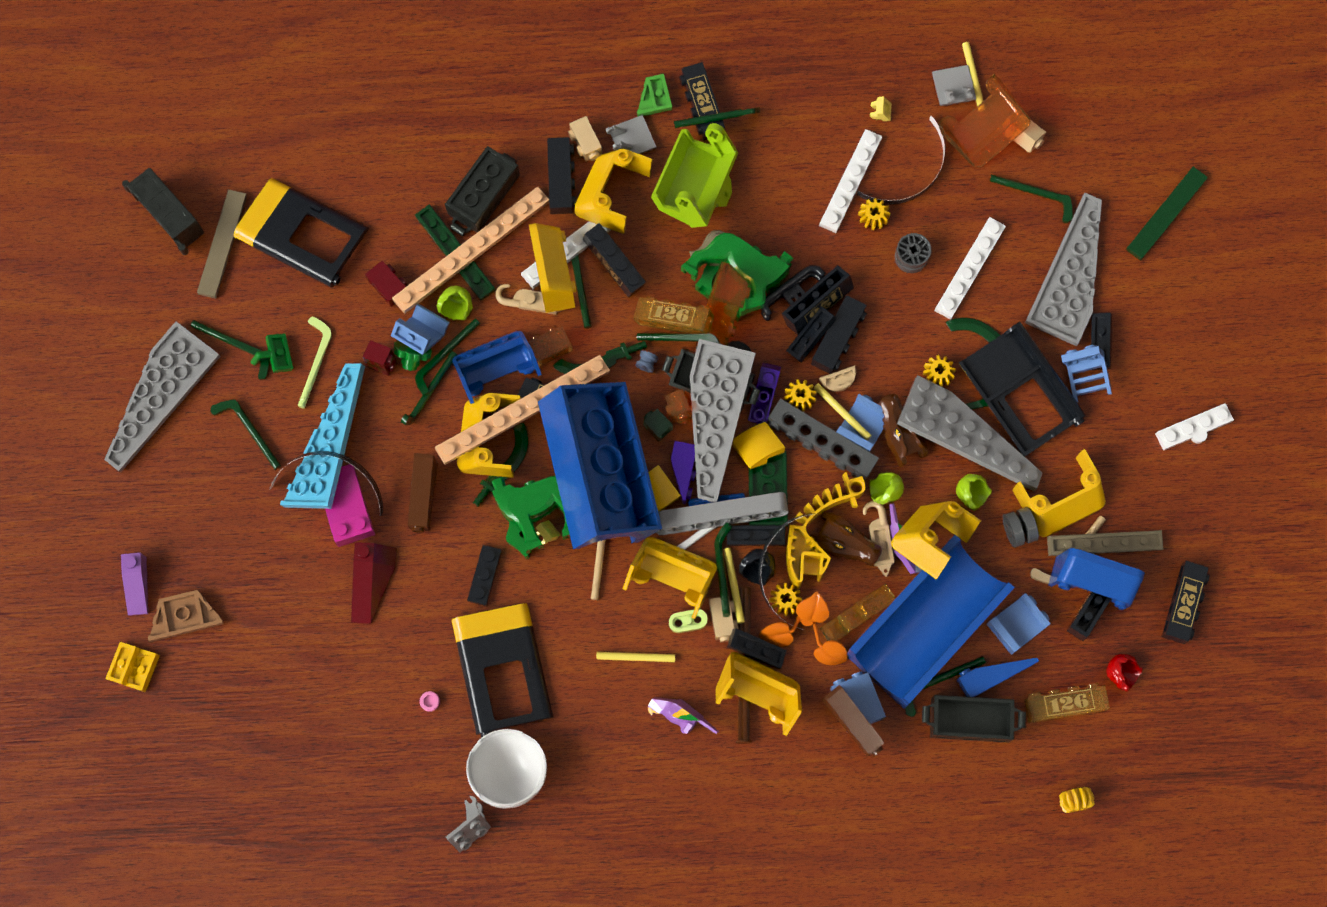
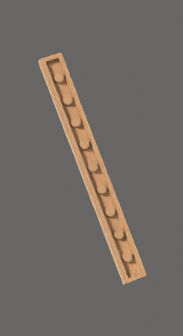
(470, 250)
(516, 412)

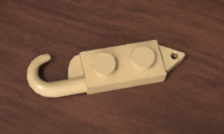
(523, 299)
(880, 534)

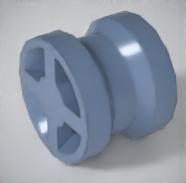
(646, 361)

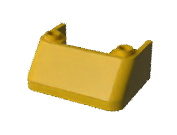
(592, 203)
(552, 267)
(480, 460)
(1070, 509)
(918, 542)
(673, 567)
(762, 687)

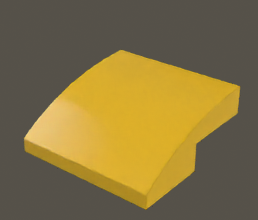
(758, 445)
(662, 488)
(132, 667)

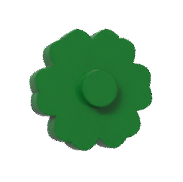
(410, 357)

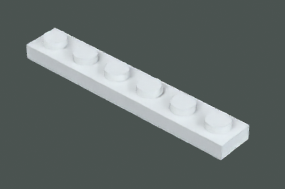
(850, 181)
(573, 246)
(969, 268)

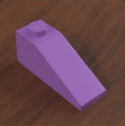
(135, 583)

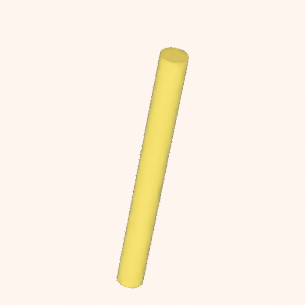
(970, 62)
(843, 412)
(734, 585)
(635, 656)

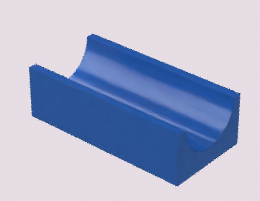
(599, 463)
(927, 625)

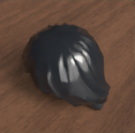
(750, 564)

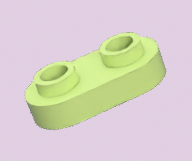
(688, 623)

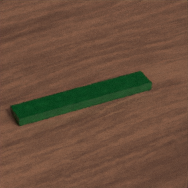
(1166, 213)
(448, 243)

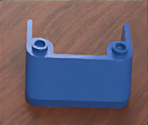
(494, 361)
(1097, 575)

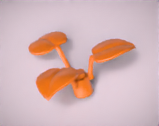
(809, 612)

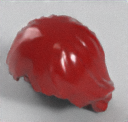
(1123, 671)

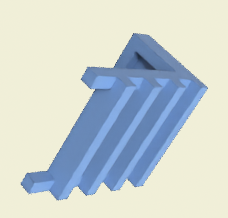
(1084, 360)

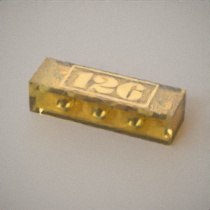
(673, 316)
(1066, 704)

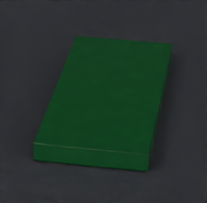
(769, 479)

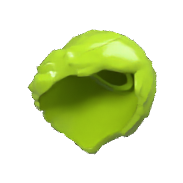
(455, 303)
(886, 488)
(973, 491)

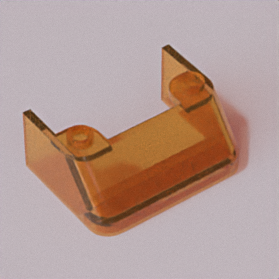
(724, 301)

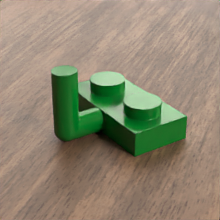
(277, 352)

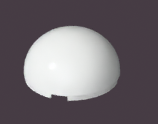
(506, 768)

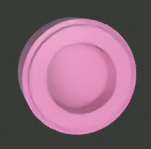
(429, 701)

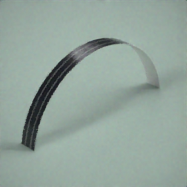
(891, 202)
(352, 462)
(762, 556)

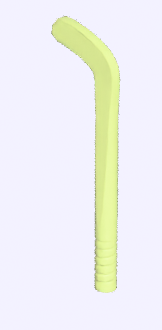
(318, 359)

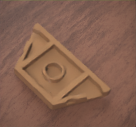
(182, 615)

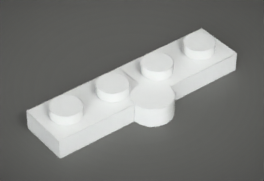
(1194, 427)

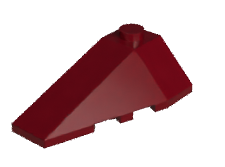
(371, 573)

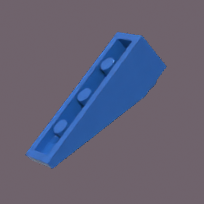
(984, 678)

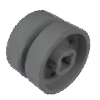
(911, 244)
(1020, 527)

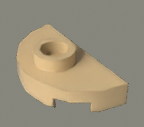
(839, 380)

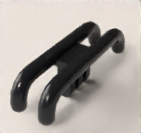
(791, 288)

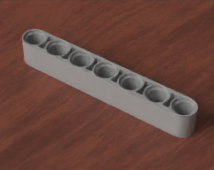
(719, 513)

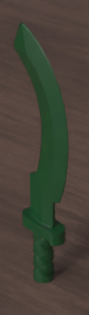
(973, 325)
(610, 357)
(514, 460)

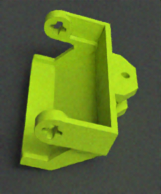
(696, 177)

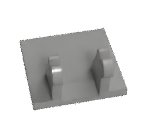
(954, 85)
(632, 136)
(471, 829)

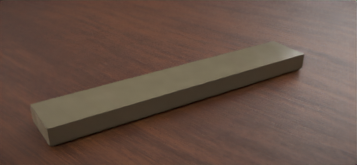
(222, 244)
(1106, 542)

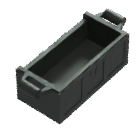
(482, 190)
(165, 208)
(681, 375)
(972, 718)

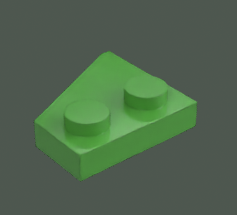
(655, 96)

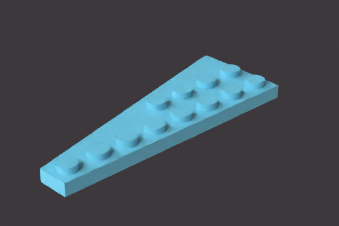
(319, 474)

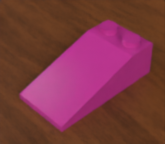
(349, 513)

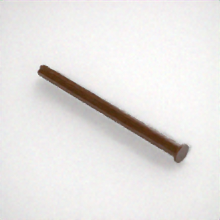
(744, 705)

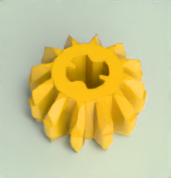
(871, 208)
(935, 364)
(800, 389)
(782, 593)
(1076, 800)

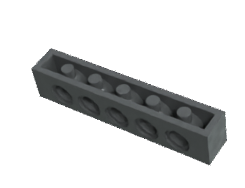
(818, 430)

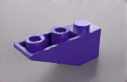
(767, 385)
(682, 464)

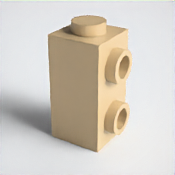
(1031, 137)
(585, 138)
(722, 625)

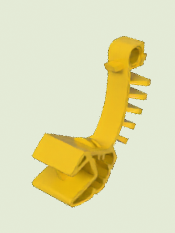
(802, 552)

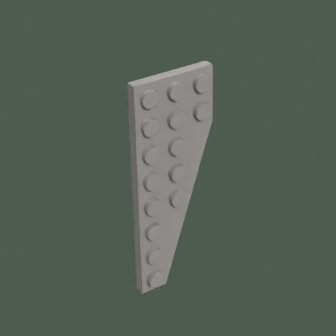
(1068, 288)
(169, 376)
(717, 396)
(952, 424)

